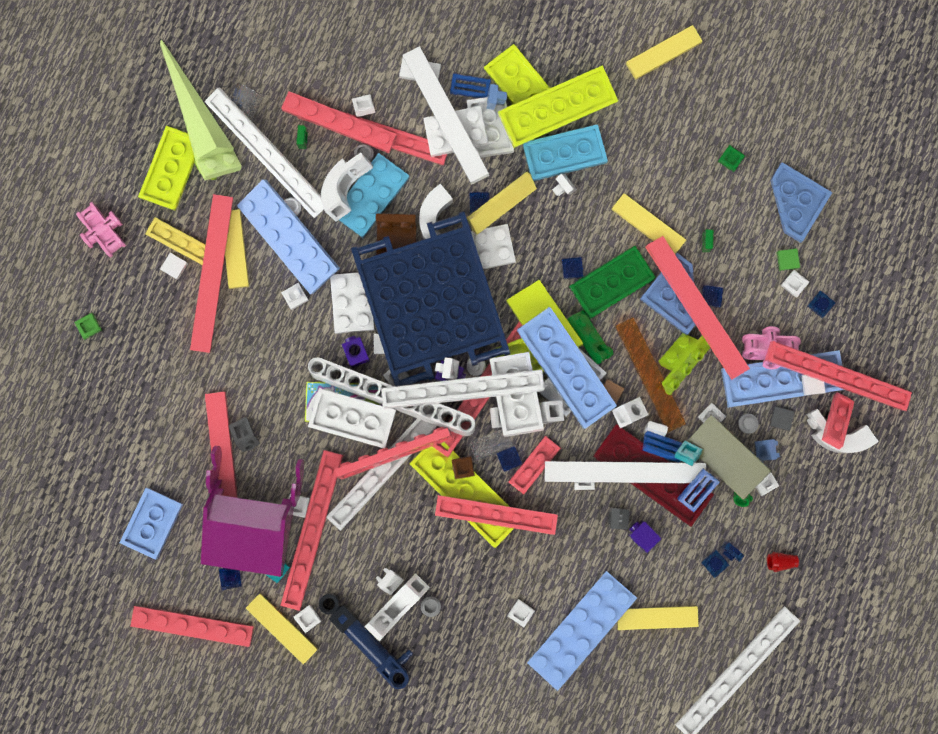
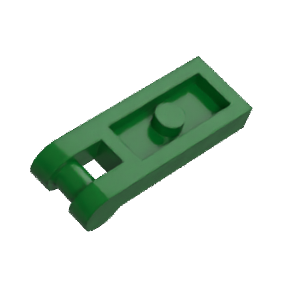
(590, 337)

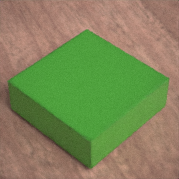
(788, 259)
(88, 326)

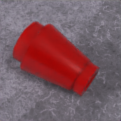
(780, 561)

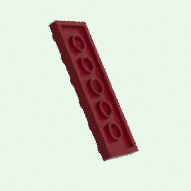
(623, 447)

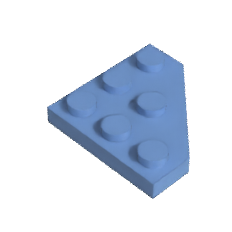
(797, 201)
(666, 303)

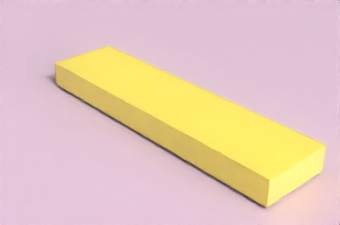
(664, 52)
(501, 203)
(646, 222)
(176, 240)
(235, 253)
(659, 618)
(281, 628)

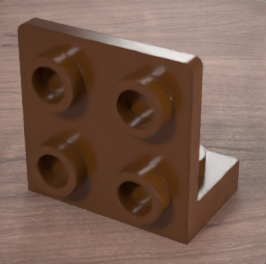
(399, 227)

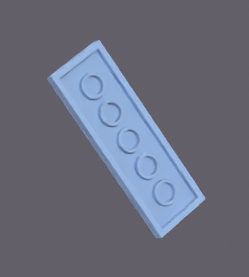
(288, 236)
(566, 367)
(768, 385)
(582, 630)

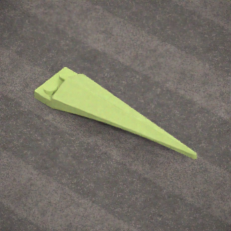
(209, 144)

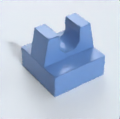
(495, 97)
(766, 449)

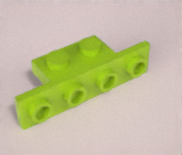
(682, 359)

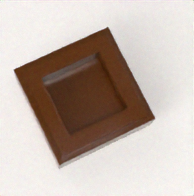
(463, 467)

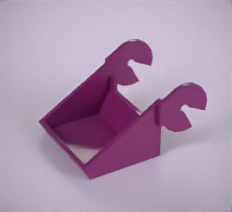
(246, 531)

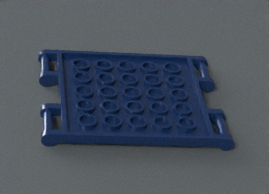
(430, 300)

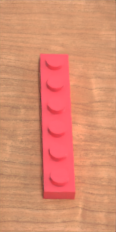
(339, 122)
(401, 450)
(496, 515)
(192, 626)

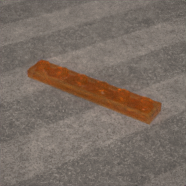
(649, 374)

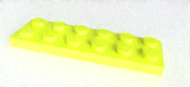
(557, 106)
(439, 473)

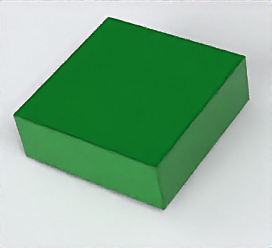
(302, 136)
(731, 158)
(707, 240)

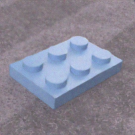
(151, 523)

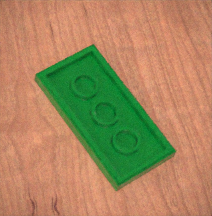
(612, 282)

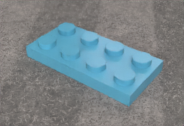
(565, 152)
(373, 194)

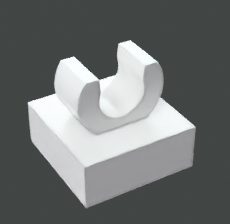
(565, 185)
(294, 296)
(449, 368)
(767, 485)
(390, 581)

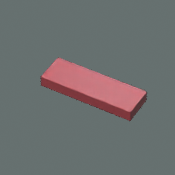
(838, 420)
(534, 465)

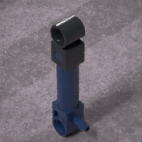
(348, 622)

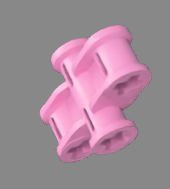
(101, 229)
(760, 344)

